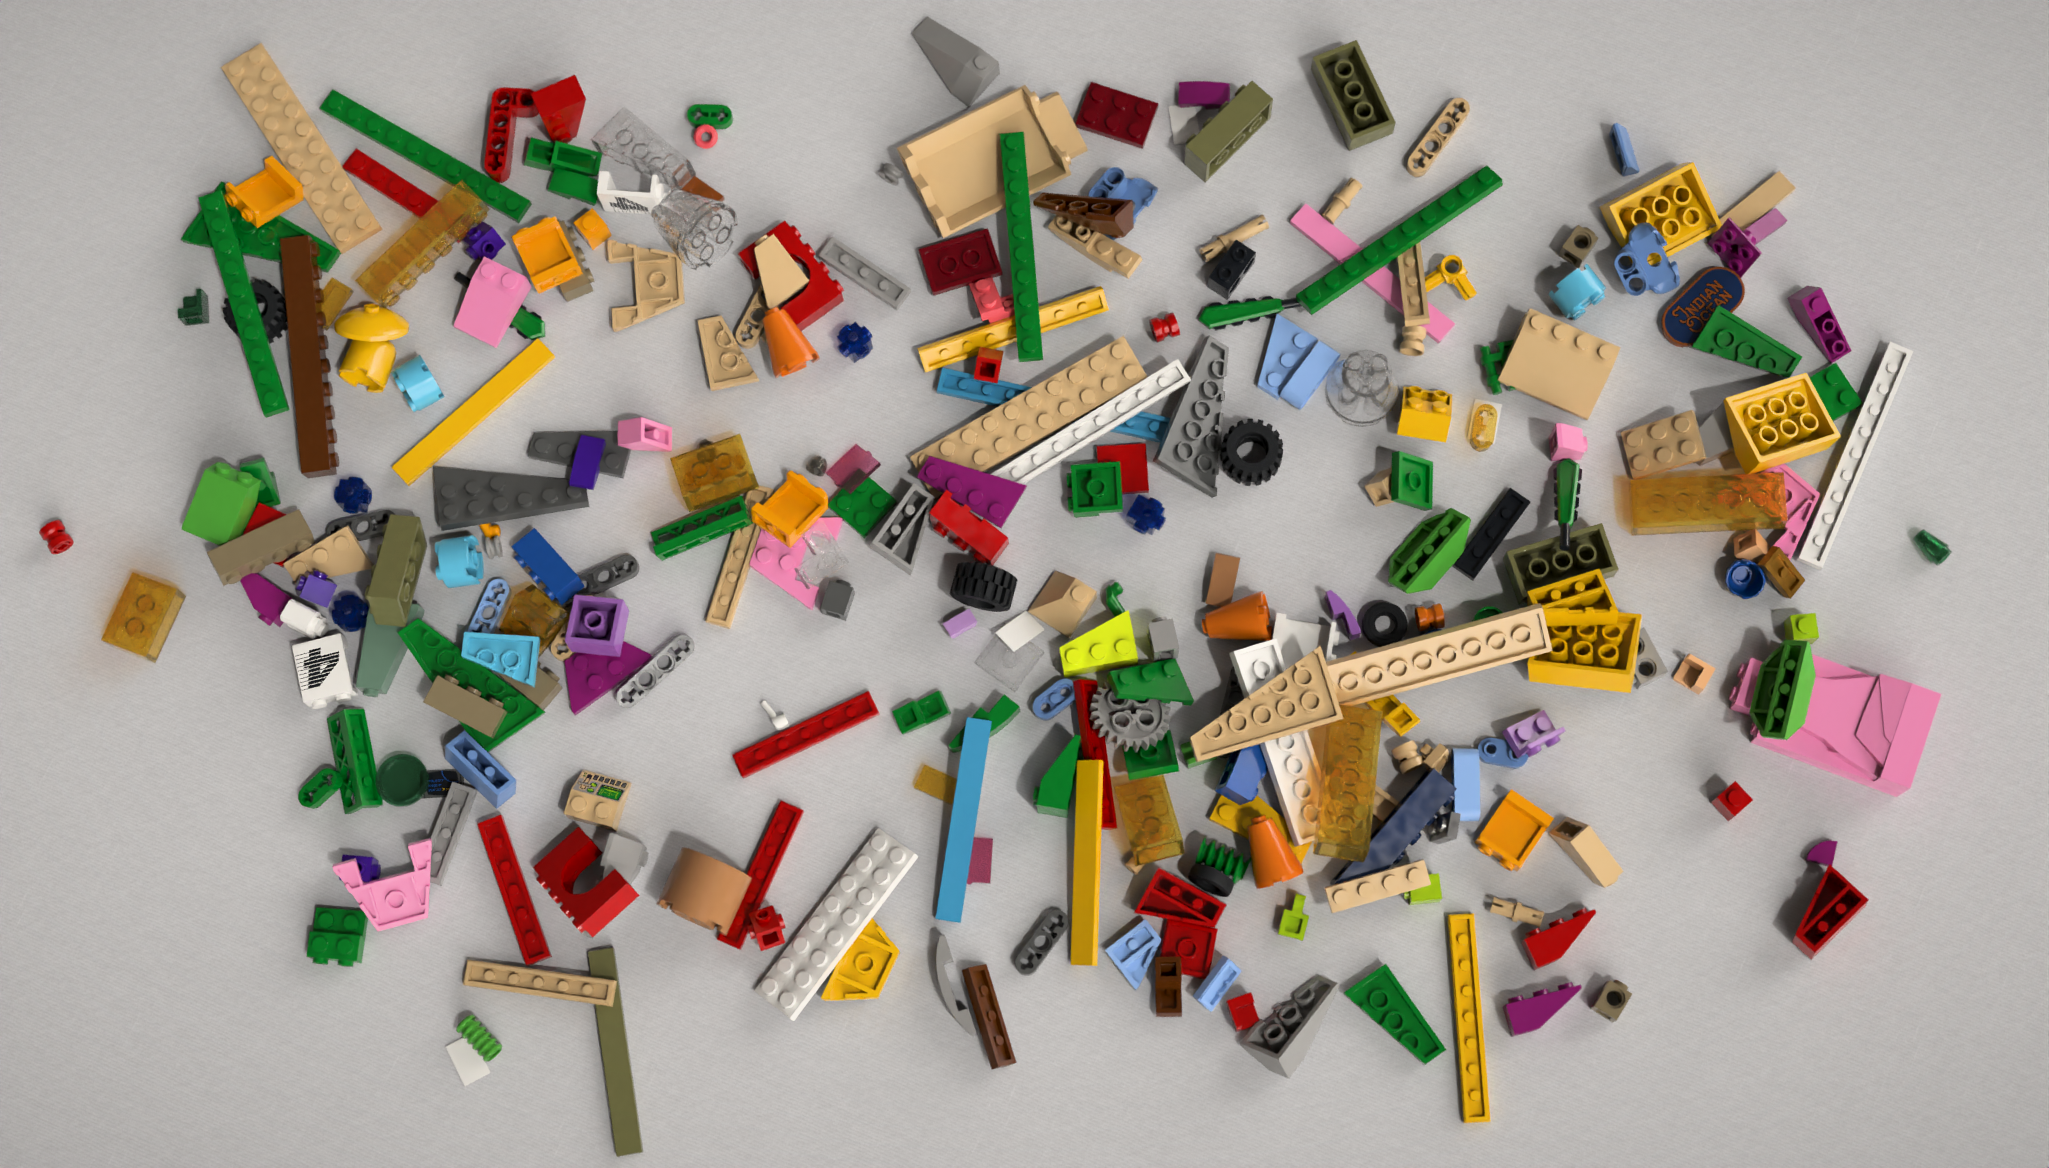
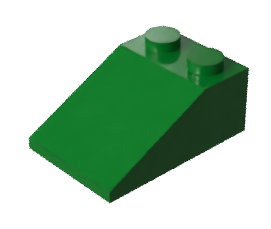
(1056, 786)

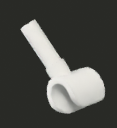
(780, 721)

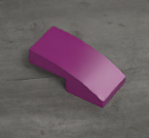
(1203, 93)

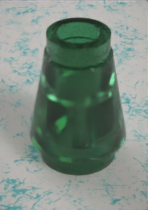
(1932, 547)

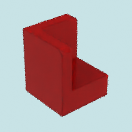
(1242, 1011)

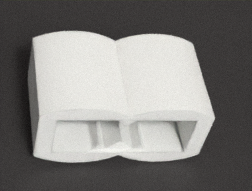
(304, 620)

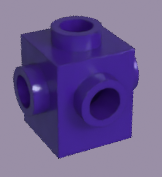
(483, 242)

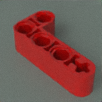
(505, 134)

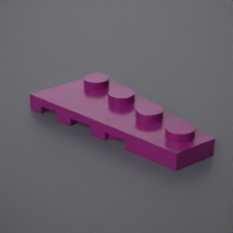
(982, 492)

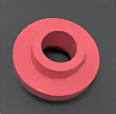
(698, 136)

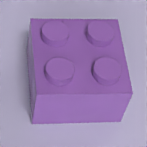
(597, 625)

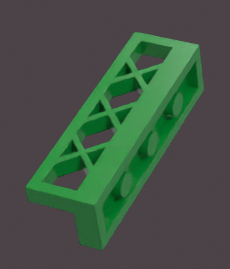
(703, 533)
(357, 758)

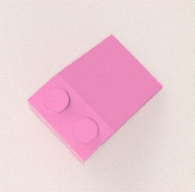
(491, 302)

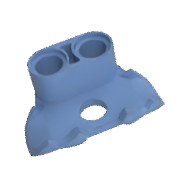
(1137, 190)
(1643, 241)

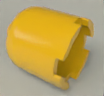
(368, 364)

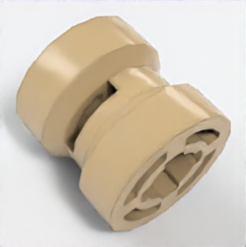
(1412, 340)
(1408, 757)

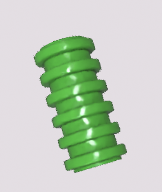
(479, 1038)

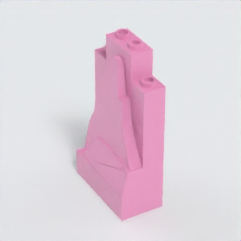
(1853, 724)

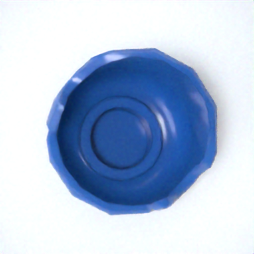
(1745, 578)

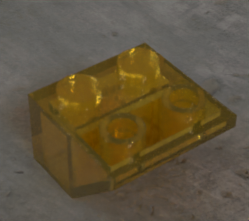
(534, 615)

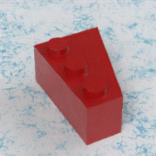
(561, 108)
(967, 530)
(1180, 901)
(1829, 912)

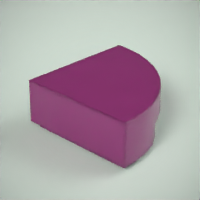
(1822, 853)

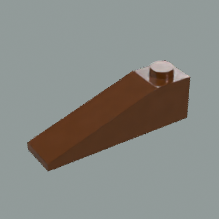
(1097, 213)

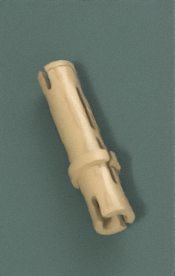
(1241, 234)

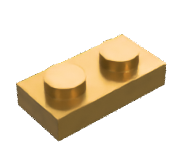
(1781, 572)

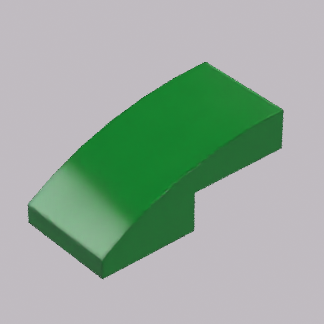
(574, 185)
(921, 712)

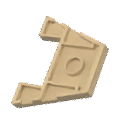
(657, 283)

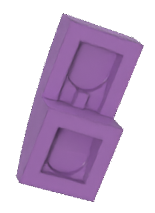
(1339, 609)

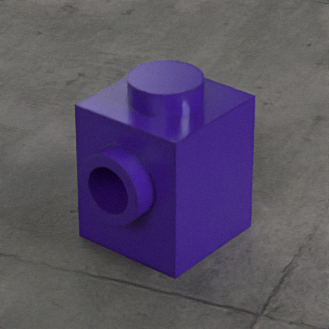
(315, 588)
(368, 867)

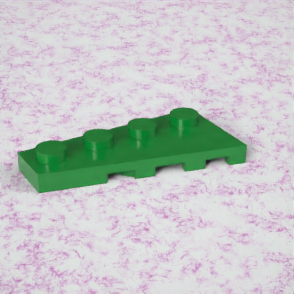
(1740, 342)
(1394, 1011)

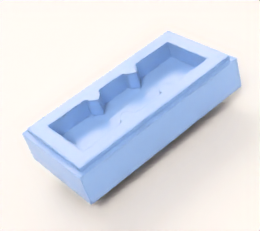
(1217, 983)

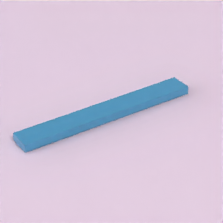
(963, 820)

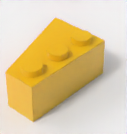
(1576, 601)

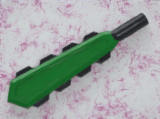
(1235, 313)
(527, 324)
(1566, 488)

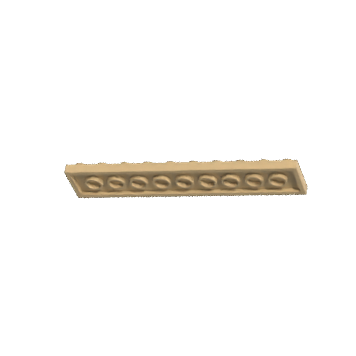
(301, 148)
(1038, 411)
(1440, 655)

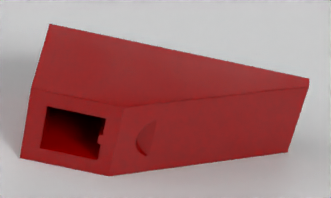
(1550, 945)

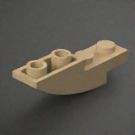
(1096, 246)

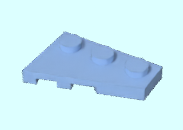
(1285, 353)

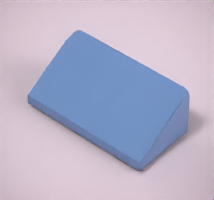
(1623, 150)

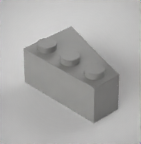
(903, 531)

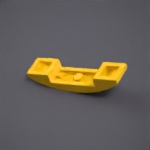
(1394, 713)

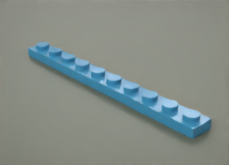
(965, 387)

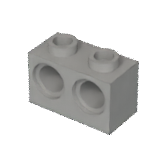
(1162, 639)
(1649, 657)

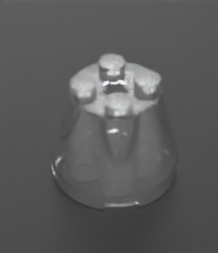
(695, 227)
(1358, 399)

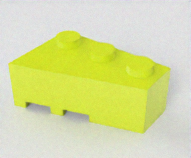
(1101, 648)

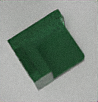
(195, 309)

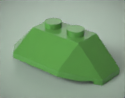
(1429, 552)
(1783, 690)

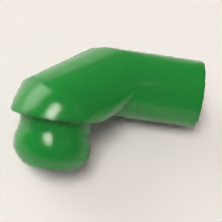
(1112, 601)

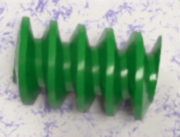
(1222, 861)

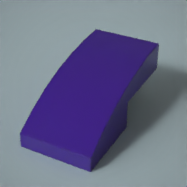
(586, 462)

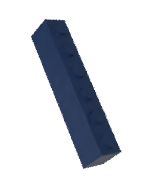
(1402, 826)

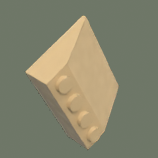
(1558, 364)

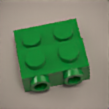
(1095, 489)
(337, 936)

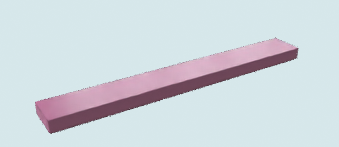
(1381, 282)

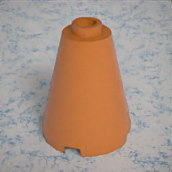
(786, 343)
(1240, 620)
(1270, 854)

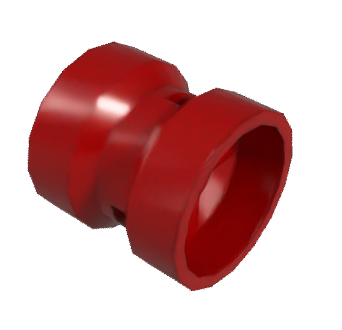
(1163, 327)
(56, 537)

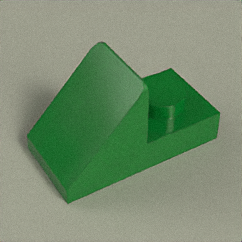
(268, 489)

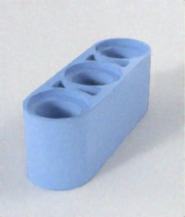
(1310, 375)
(1466, 778)

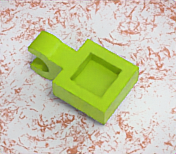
(1294, 922)

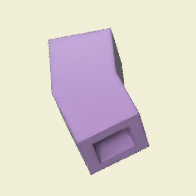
(960, 623)

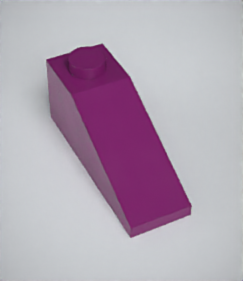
(265, 598)

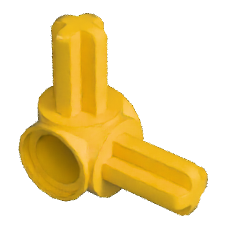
(1458, 278)

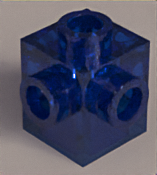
(854, 349)
(355, 502)
(1146, 515)
(356, 618)

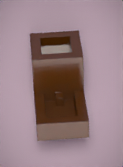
(1168, 986)

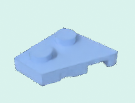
(1135, 952)

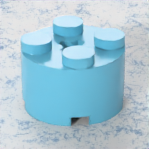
(1578, 292)
(418, 383)
(459, 561)

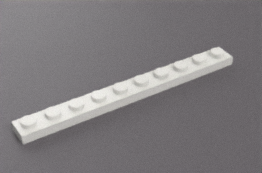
(1095, 424)
(1854, 456)

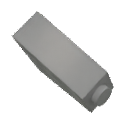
(1716, 436)

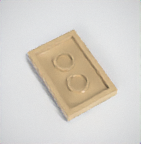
(1663, 445)

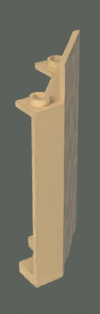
(961, 162)

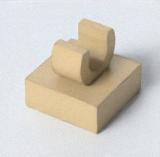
(1435, 758)

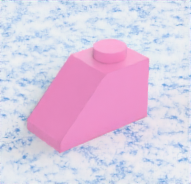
(644, 435)
(1567, 443)

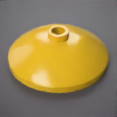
(371, 324)

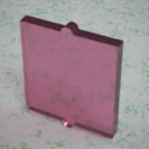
(853, 468)
(980, 861)

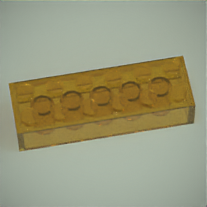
(423, 245)
(1707, 504)
(1348, 785)

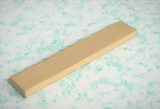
(736, 565)
(540, 983)

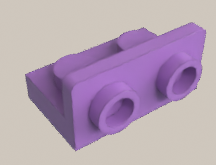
(1531, 734)

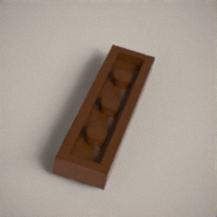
(989, 1016)

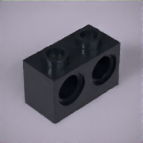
(1231, 269)

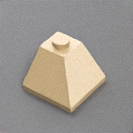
(1063, 603)

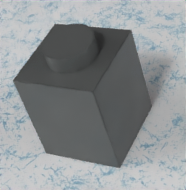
(837, 599)

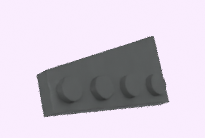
(562, 446)

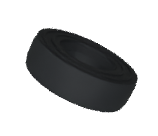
(1384, 609)
(1211, 880)

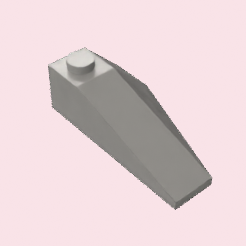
(959, 62)

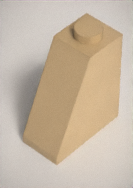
(777, 271)
(1587, 851)

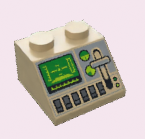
(597, 800)

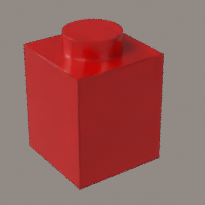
(988, 364)
(1731, 801)

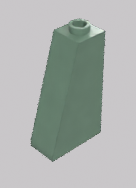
(382, 654)

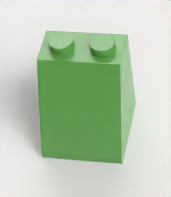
(222, 504)

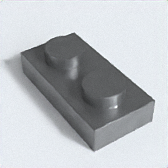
(1445, 828)

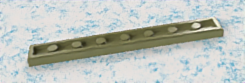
(616, 1059)

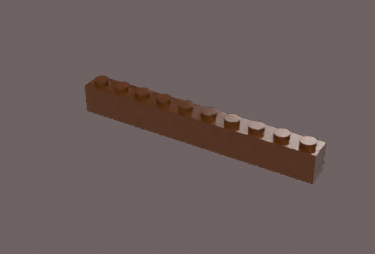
(308, 356)

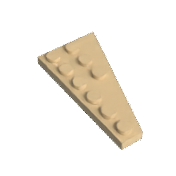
(1284, 706)

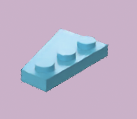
(505, 654)

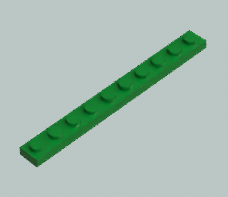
(424, 155)
(1399, 240)
(1021, 247)
(243, 304)

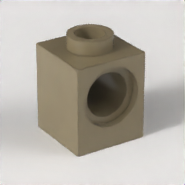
(1574, 254)
(1606, 1010)

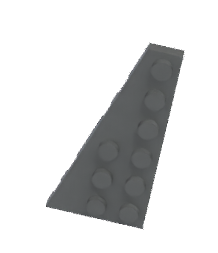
(1195, 428)
(489, 497)

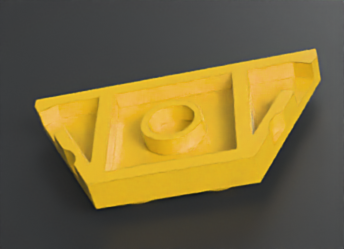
(863, 967)

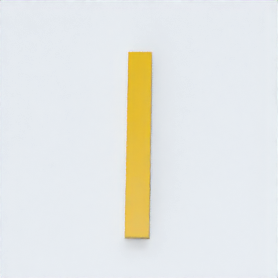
(1004, 331)
(473, 412)
(1087, 862)
(1468, 1018)

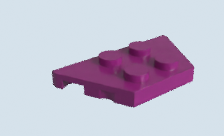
(595, 675)

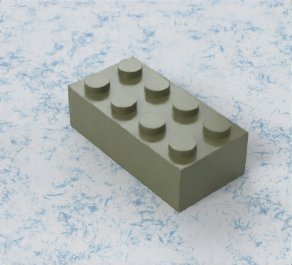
(1352, 95)
(1227, 131)
(1545, 563)
(396, 570)

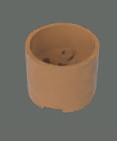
(704, 890)

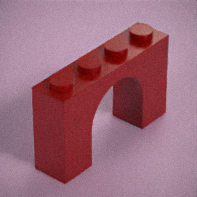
(820, 294)
(590, 909)

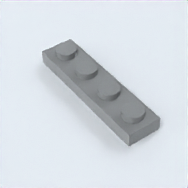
(864, 273)
(449, 829)

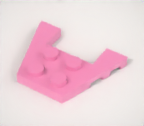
(1800, 504)
(778, 561)
(393, 898)

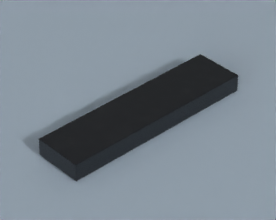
(1491, 534)

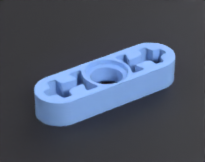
(502, 599)

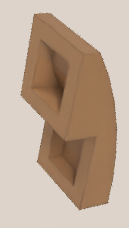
(1222, 580)

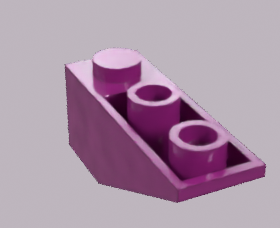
(1819, 322)
(1532, 1013)

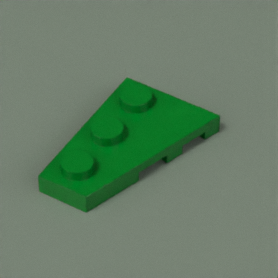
(1151, 681)

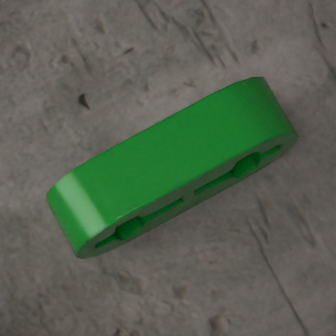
(710, 116)
(320, 788)

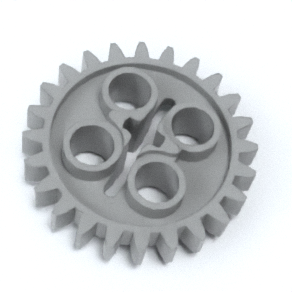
(1130, 715)

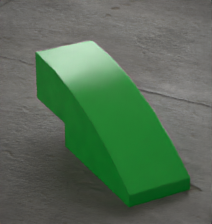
(563, 156)
(1000, 715)

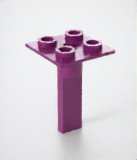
(1738, 246)

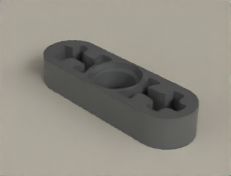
(354, 522)
(1059, 931)

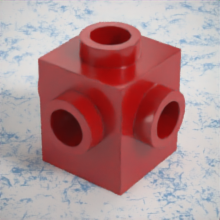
(766, 927)

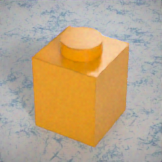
(592, 229)

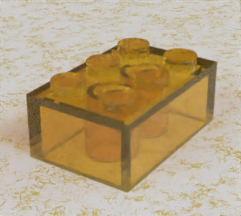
(714, 473)
(143, 617)
(1149, 820)

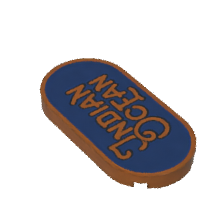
(1692, 309)

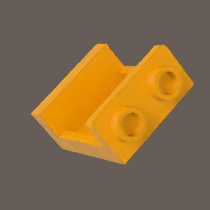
(265, 193)
(546, 254)
(791, 509)
(1513, 831)

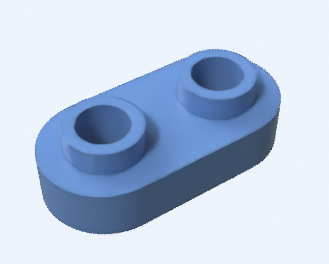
(1054, 699)
(1502, 755)

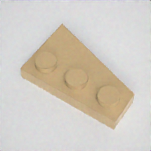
(723, 356)
(333, 556)

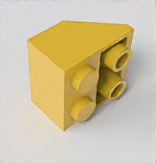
(1425, 414)

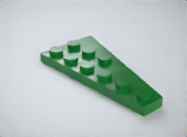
(260, 241)
(442, 657)

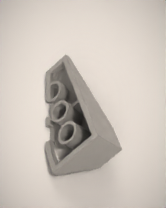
(625, 857)
(1287, 1035)

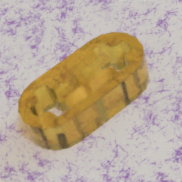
(1478, 427)

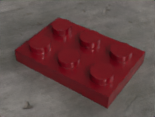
(1116, 115)
(960, 261)

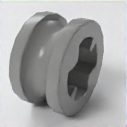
(891, 174)
(493, 547)

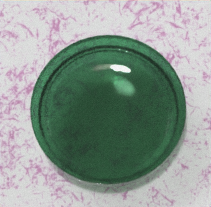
(402, 780)

